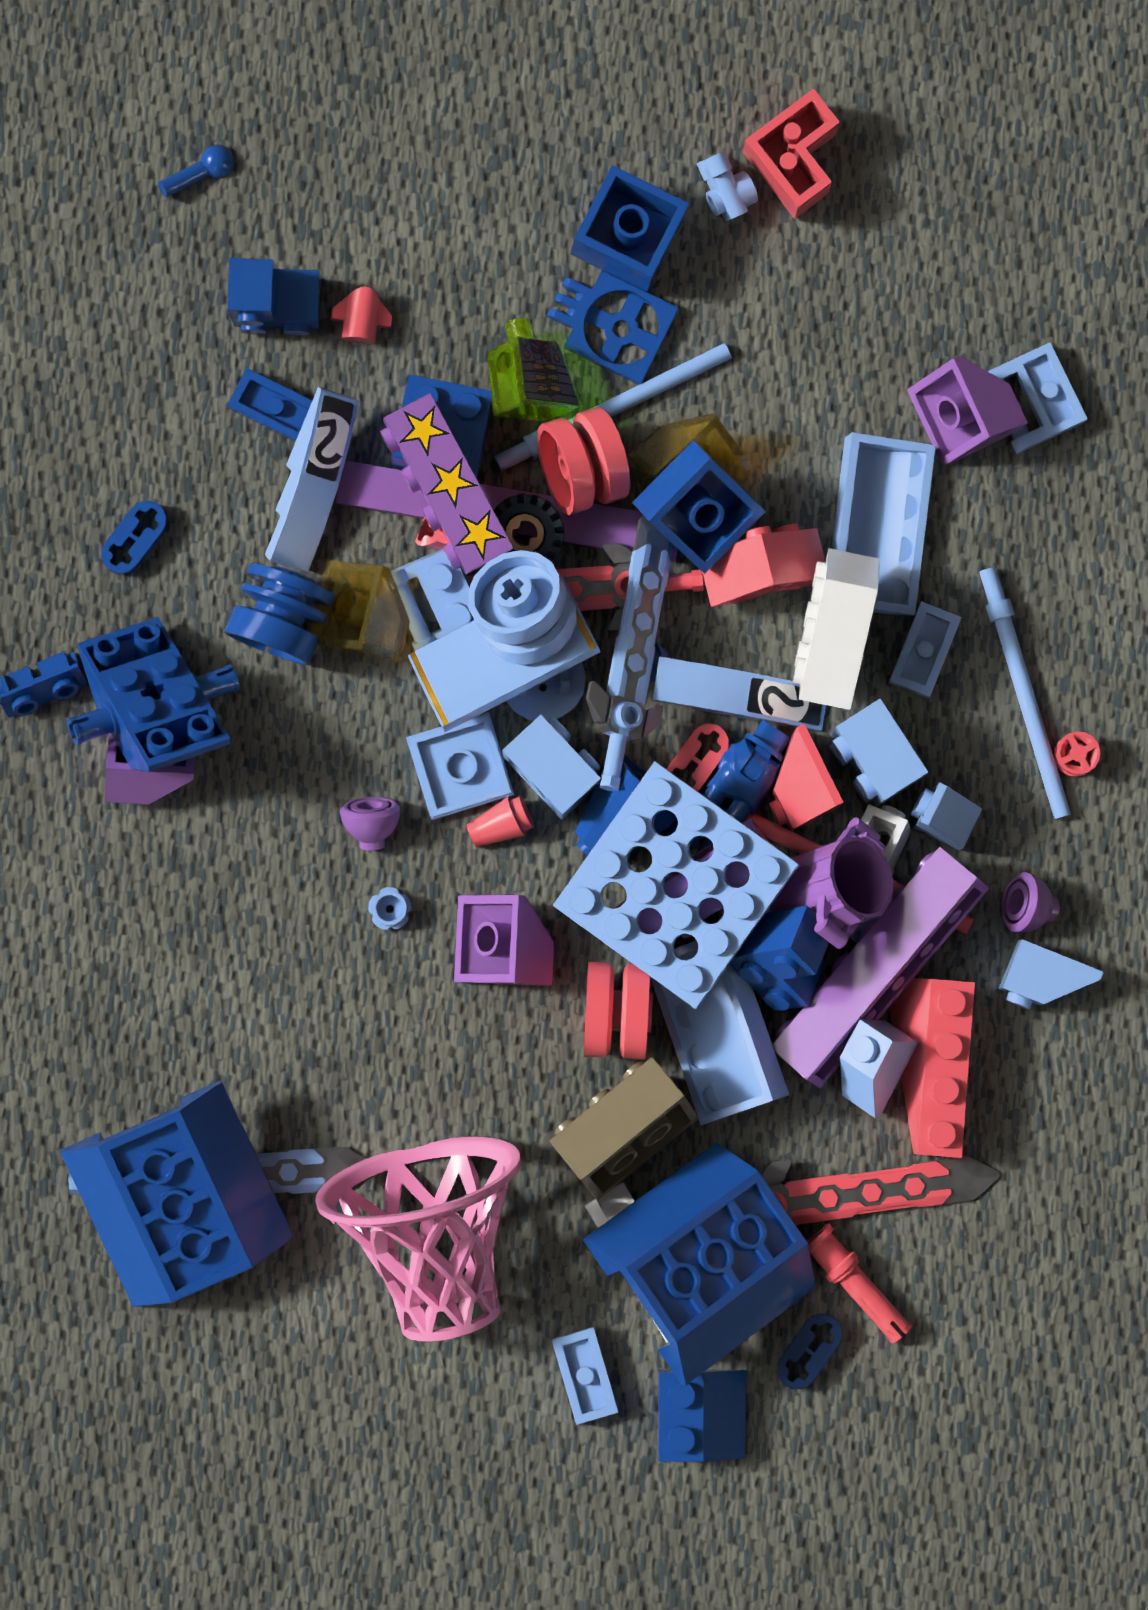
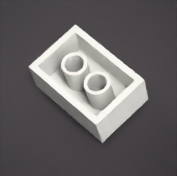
(836, 628)

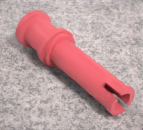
(843, 1268)

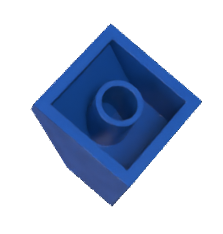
(703, 1418)

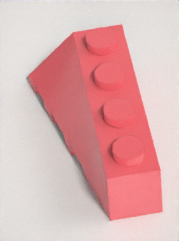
(937, 1074)

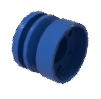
(279, 613)

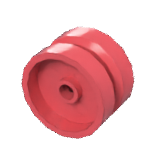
(583, 461)
(617, 1010)

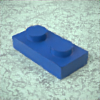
(270, 404)

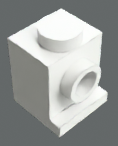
(892, 823)

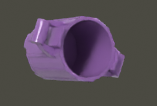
(841, 883)

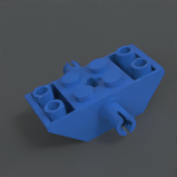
(150, 698)

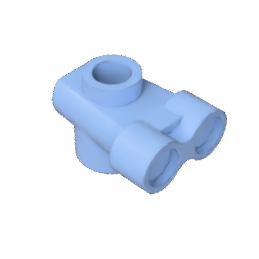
(728, 192)

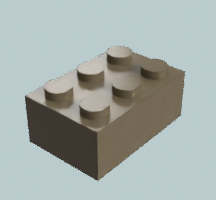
(623, 1127)

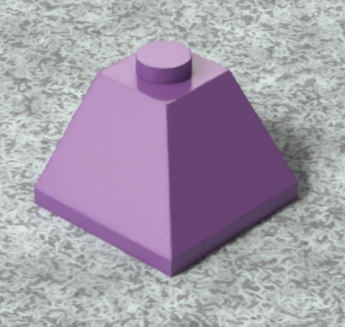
(965, 409)
(138, 786)
(501, 942)

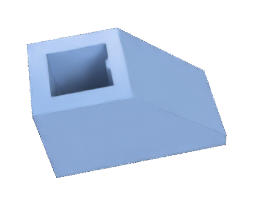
(945, 815)

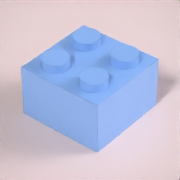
(876, 754)
(552, 765)

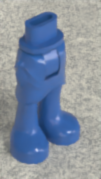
(745, 775)

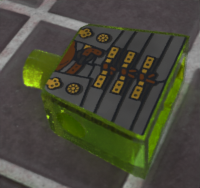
(530, 376)

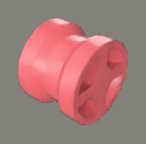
(1083, 750)

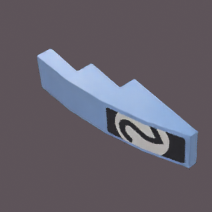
(313, 480)
(734, 694)

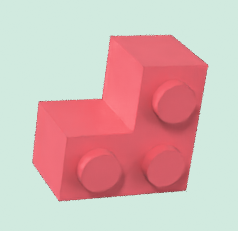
(784, 151)
(764, 564)

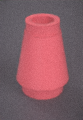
(502, 822)

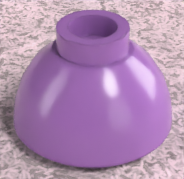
(370, 820)
(1028, 903)

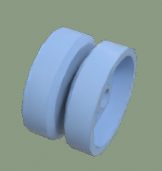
(522, 607)

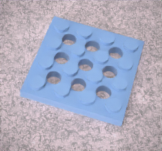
(742, 906)

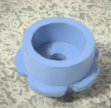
(378, 905)

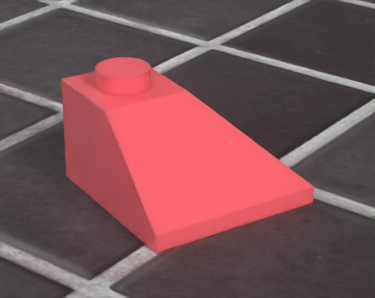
(803, 784)

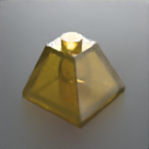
(671, 439)
(365, 614)

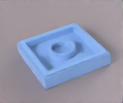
(460, 767)

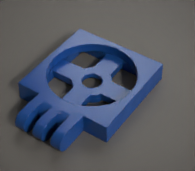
(583, 310)

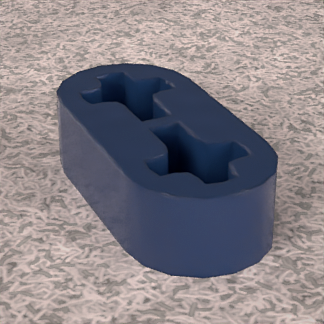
(800, 1344)

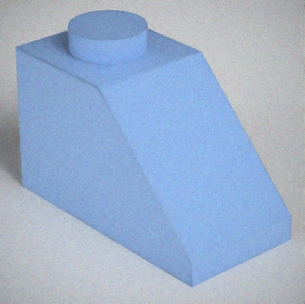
(1043, 975)
(874, 1064)

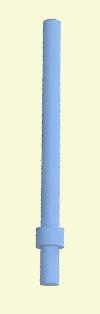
(626, 400)
(1000, 612)

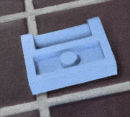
(1047, 394)
(444, 590)

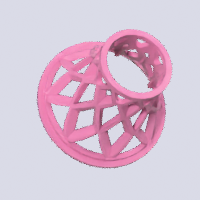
(471, 1235)

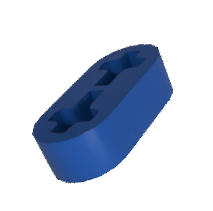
(126, 531)

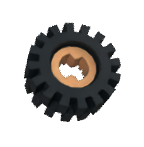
(540, 513)

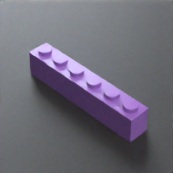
(879, 965)

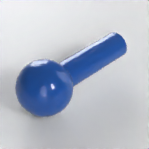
(215, 162)

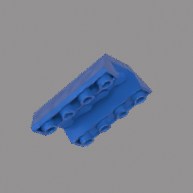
(179, 1198)
(707, 1258)

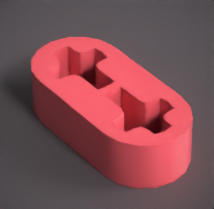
(690, 749)

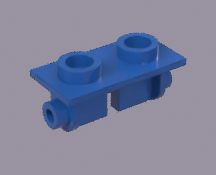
(59, 680)

